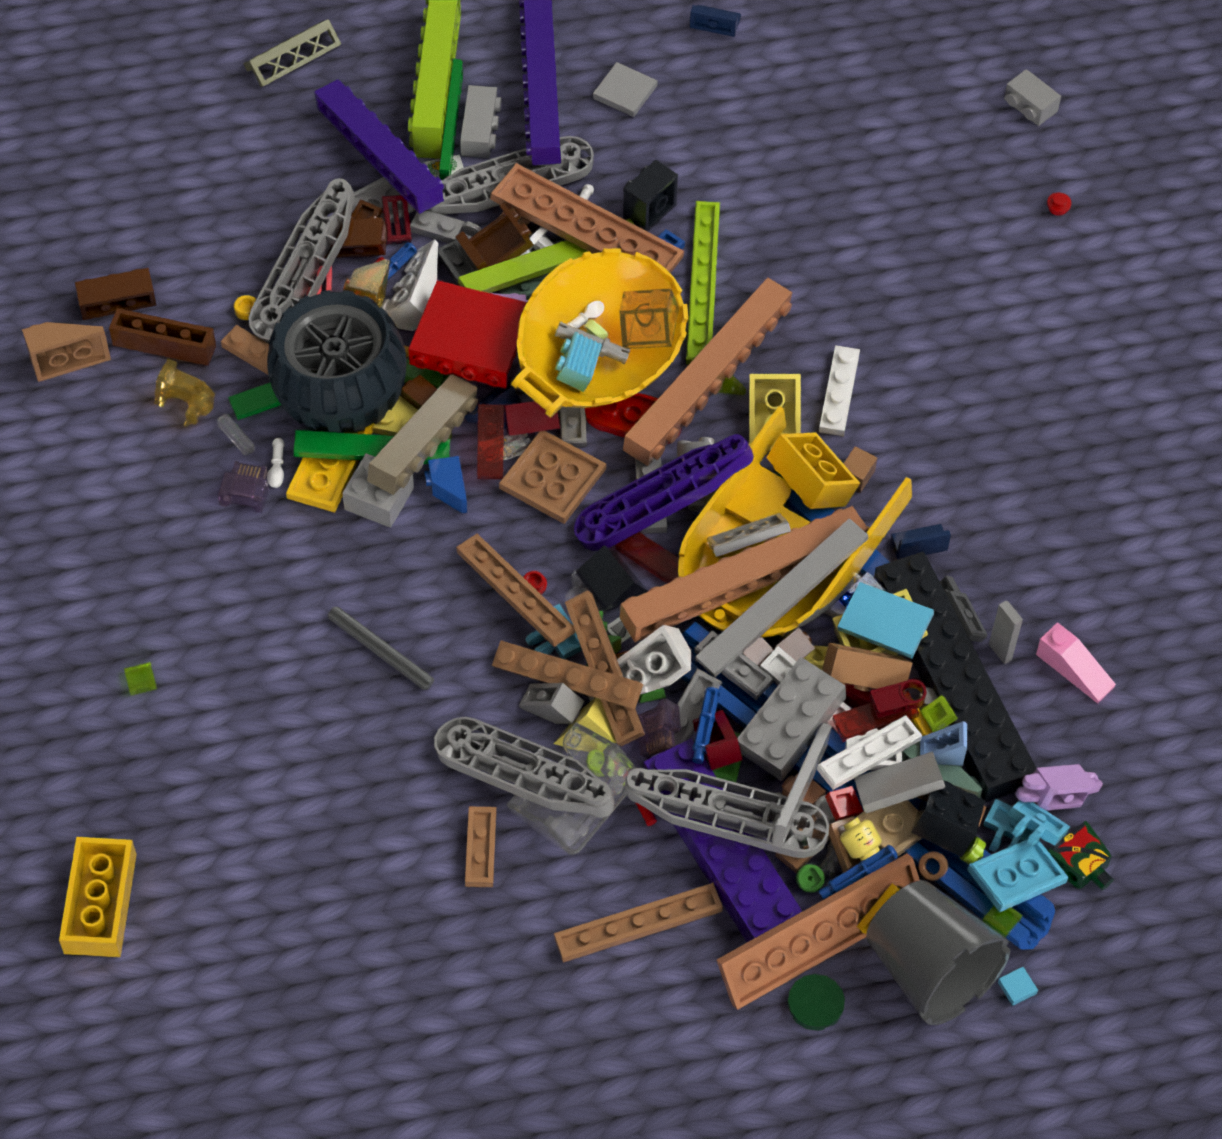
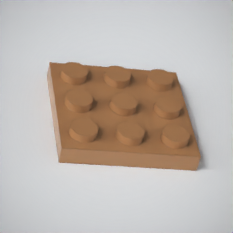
(552, 476)

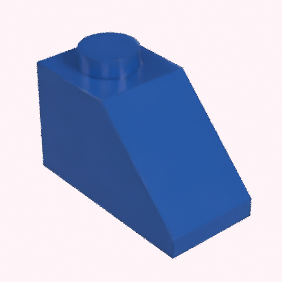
(447, 482)

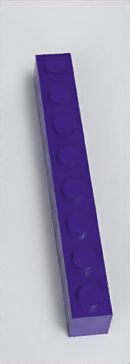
(379, 146)

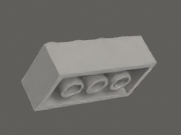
(791, 718)

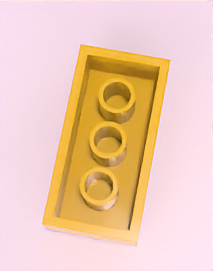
(98, 897)

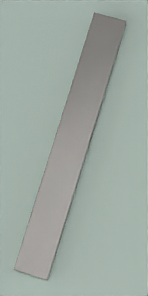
(781, 597)

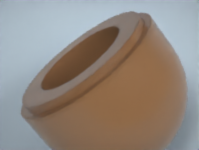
(942, 861)

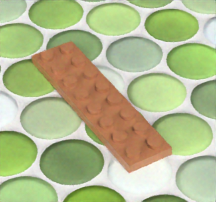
(578, 218)
(808, 936)

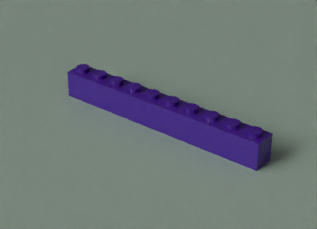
(540, 82)

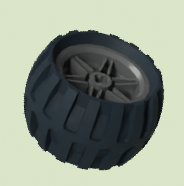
(333, 338)

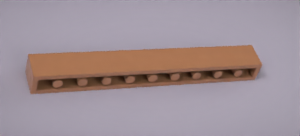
(707, 372)
(728, 577)

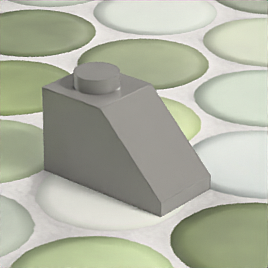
(552, 702)

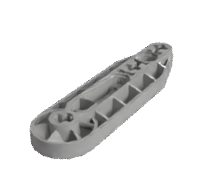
(472, 186)
(305, 257)
(474, 751)
(725, 809)

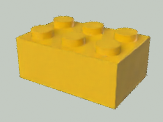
(813, 470)

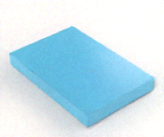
(885, 620)
(1017, 874)

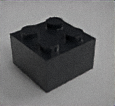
(650, 195)
(949, 818)

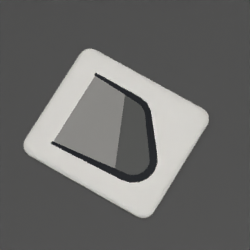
(618, 629)

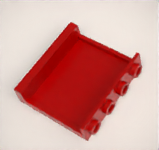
(467, 334)

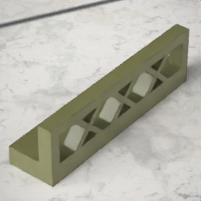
(286, 46)

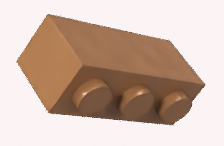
(865, 667)

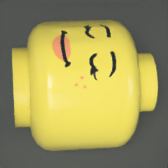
(860, 839)

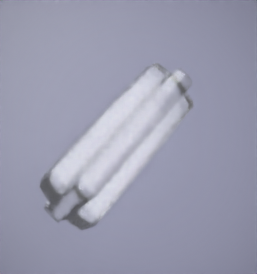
(235, 434)

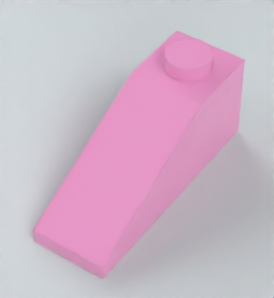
(1074, 662)

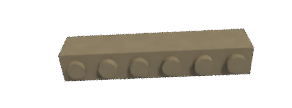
(422, 434)

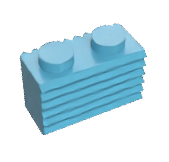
(578, 361)

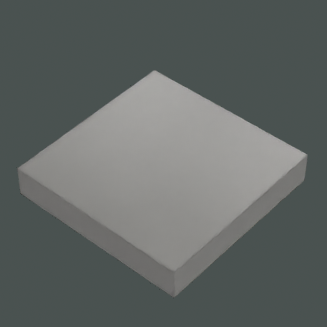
(625, 89)

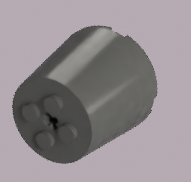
(936, 950)

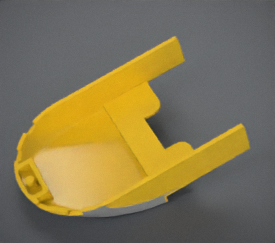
(759, 494)

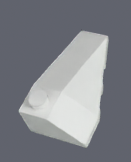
(414, 288)
(657, 659)

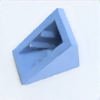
(947, 744)

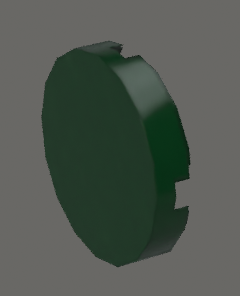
(816, 1002)

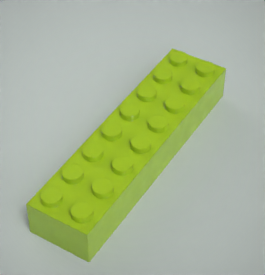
(434, 77)

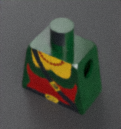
(1083, 857)

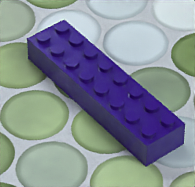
(739, 871)

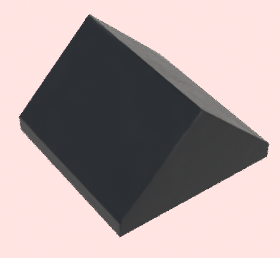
(609, 578)

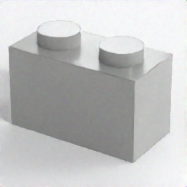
(1032, 97)

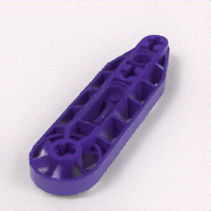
(661, 492)

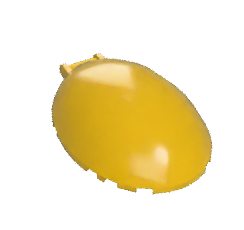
(562, 298)

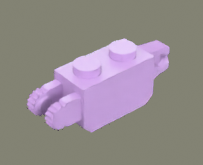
(1058, 787)

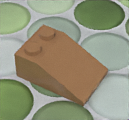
(64, 348)

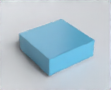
(1017, 986)

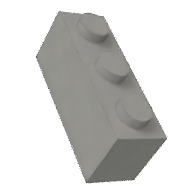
(480, 121)

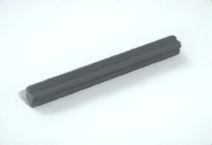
(381, 648)

